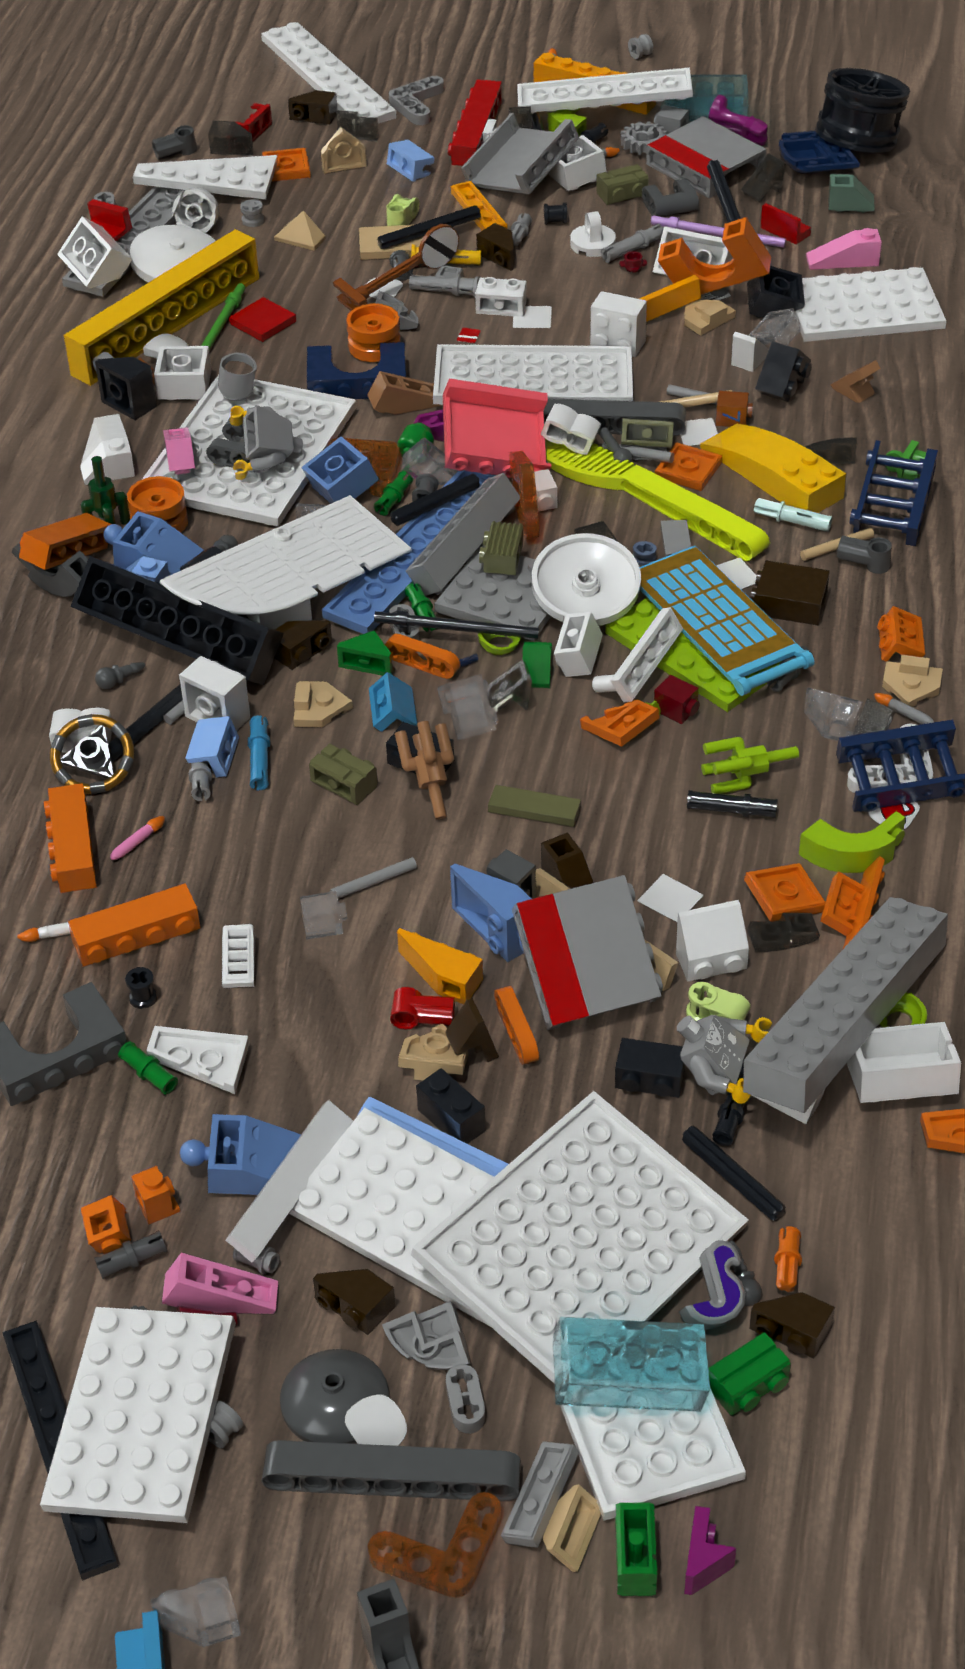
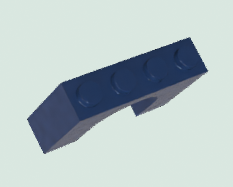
(326, 378)

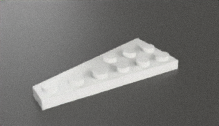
(225, 176)

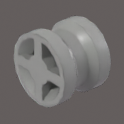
(640, 46)
(252, 213)
(223, 1424)

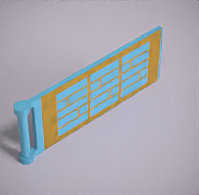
(721, 619)

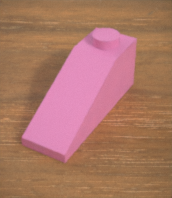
(853, 249)
(179, 450)
(217, 1287)

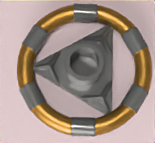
(92, 753)

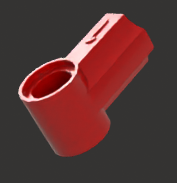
(413, 1008)

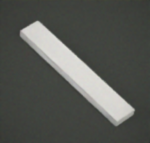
(288, 1181)

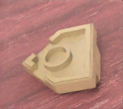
(343, 153)
(706, 315)
(912, 679)
(318, 703)
(430, 1053)

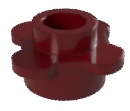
(633, 261)

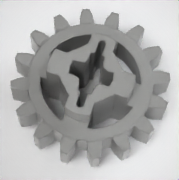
(640, 135)

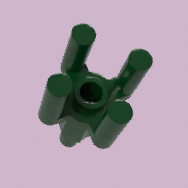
(103, 496)

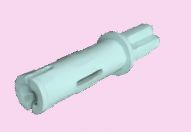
(792, 514)

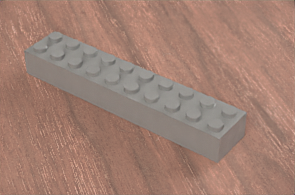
(844, 1004)

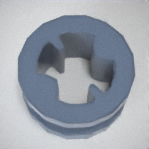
(644, 552)

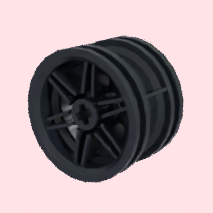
(862, 110)

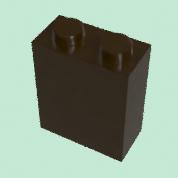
(791, 592)

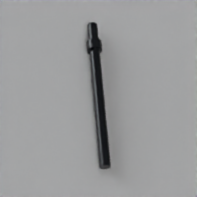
(403, 620)

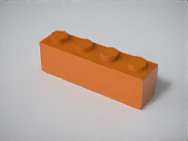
(61, 540)
(71, 838)
(134, 924)

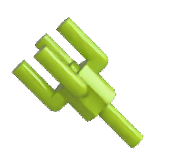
(742, 762)

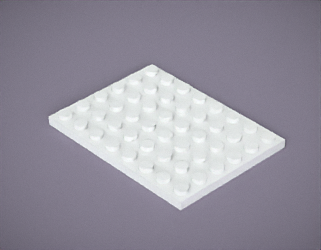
(267, 493)
(578, 1229)

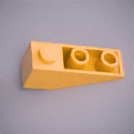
(442, 967)

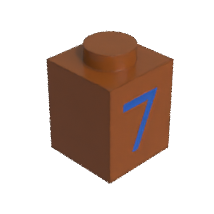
(733, 408)

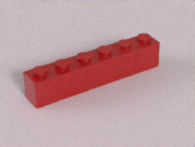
(479, 107)

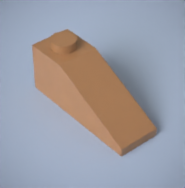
(400, 394)

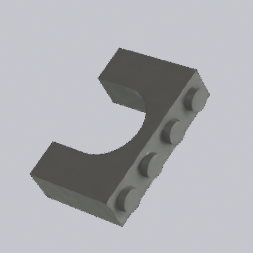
(97, 1042)
(386, 1627)

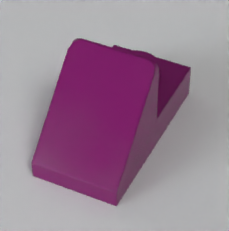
(706, 1559)

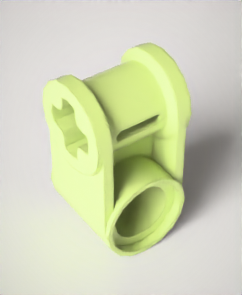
(401, 210)
(717, 1002)

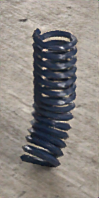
(466, 661)

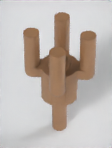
(428, 763)

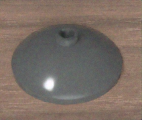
(319, 1411)

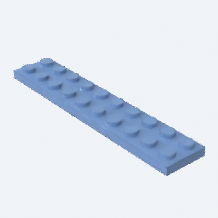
(386, 584)

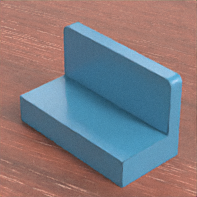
(391, 701)
(142, 1646)

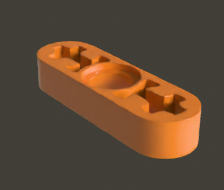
(438, 662)
(516, 1025)

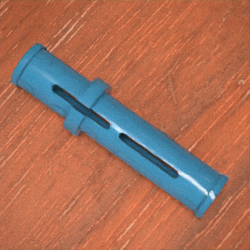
(258, 745)

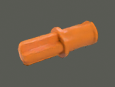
(788, 1258)

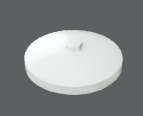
(165, 247)
(585, 576)

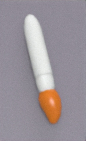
(35, 934)

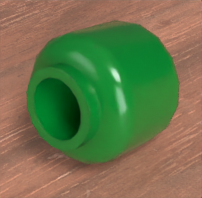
(412, 434)

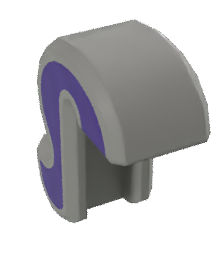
(723, 1286)

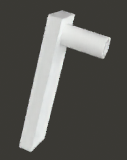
(643, 658)

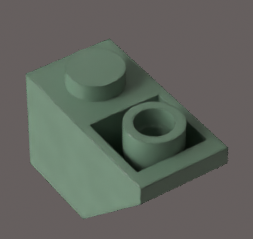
(849, 194)

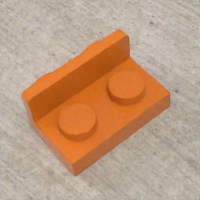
(901, 634)

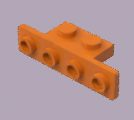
(851, 903)

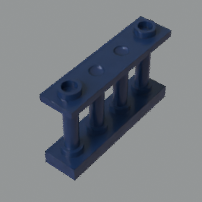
(914, 506)
(898, 741)

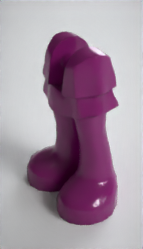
(745, 126)

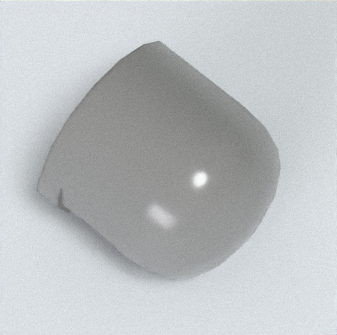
(236, 385)

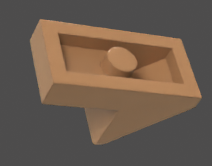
(857, 384)

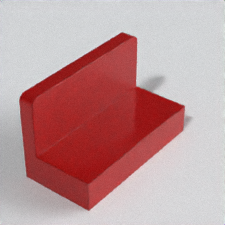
(111, 217)
(783, 224)

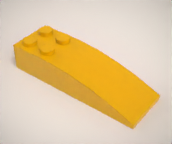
(779, 466)

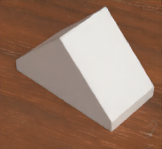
(747, 352)

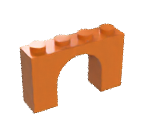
(742, 242)

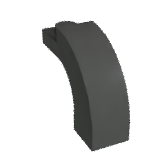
(58, 580)

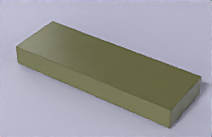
(534, 805)

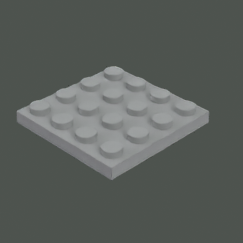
(493, 596)

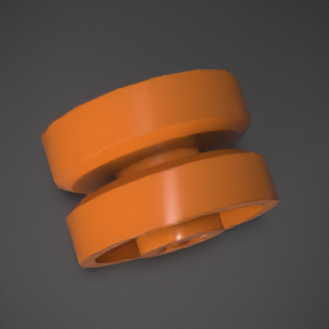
(369, 327)
(160, 498)

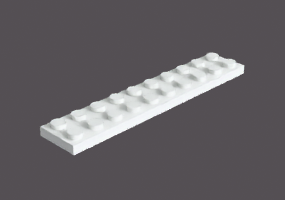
(326, 71)

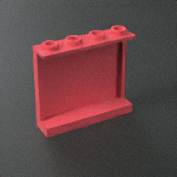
(489, 423)

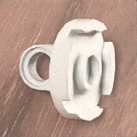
(592, 236)

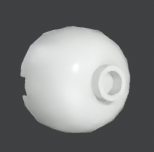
(196, 209)

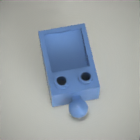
(150, 538)
(487, 908)
(256, 1153)

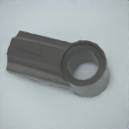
(181, 142)
(872, 553)

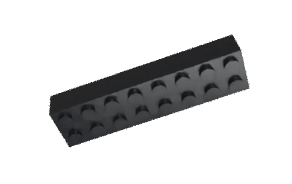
(163, 617)

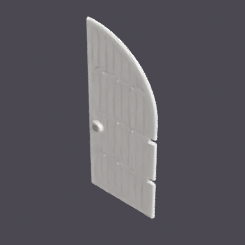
(291, 561)

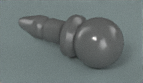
(226, 542)
(108, 677)
(751, 1286)

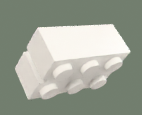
(906, 1063)

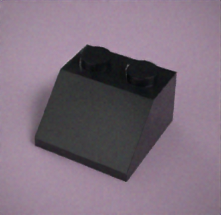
(775, 292)
(126, 385)

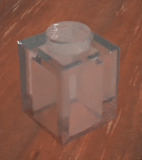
(322, 915)

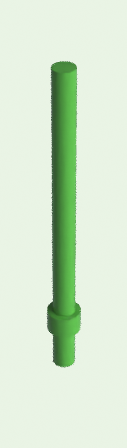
(231, 303)

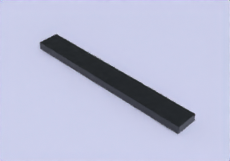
(47, 1412)

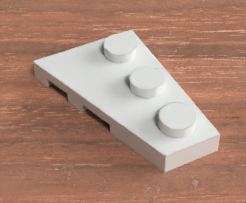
(201, 1054)

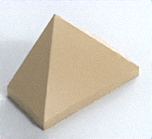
(301, 233)
(572, 1527)

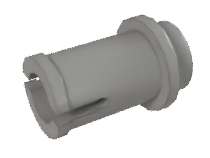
(265, 1262)

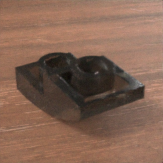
(360, 127)
(836, 450)
(789, 932)

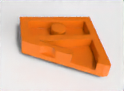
(622, 722)

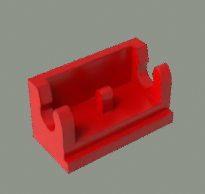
(259, 121)

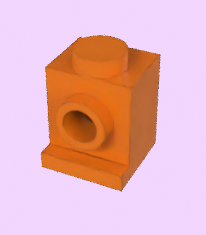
(154, 1195)
(105, 1224)

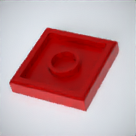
(262, 319)

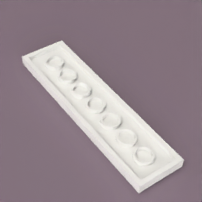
(606, 90)

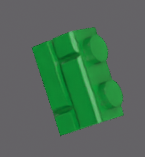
(749, 1374)
(635, 1549)

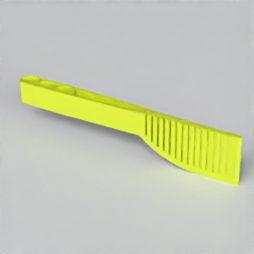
(672, 500)

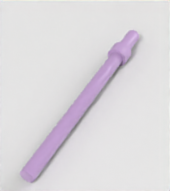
(675, 222)

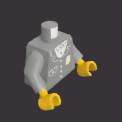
(266, 438)
(717, 1050)

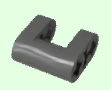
(683, 199)
(228, 451)

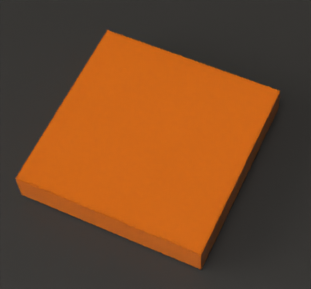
(290, 164)
(690, 466)
(784, 891)

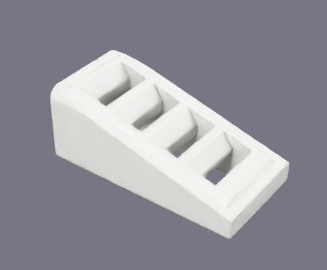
(235, 938)

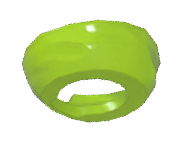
(484, 641)
(912, 1007)

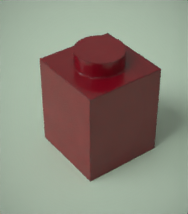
(677, 699)

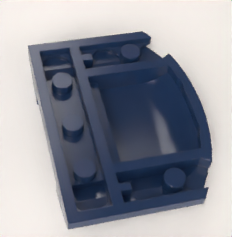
(810, 153)

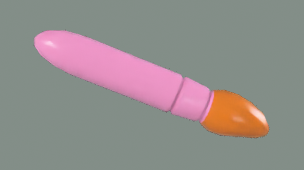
(139, 836)

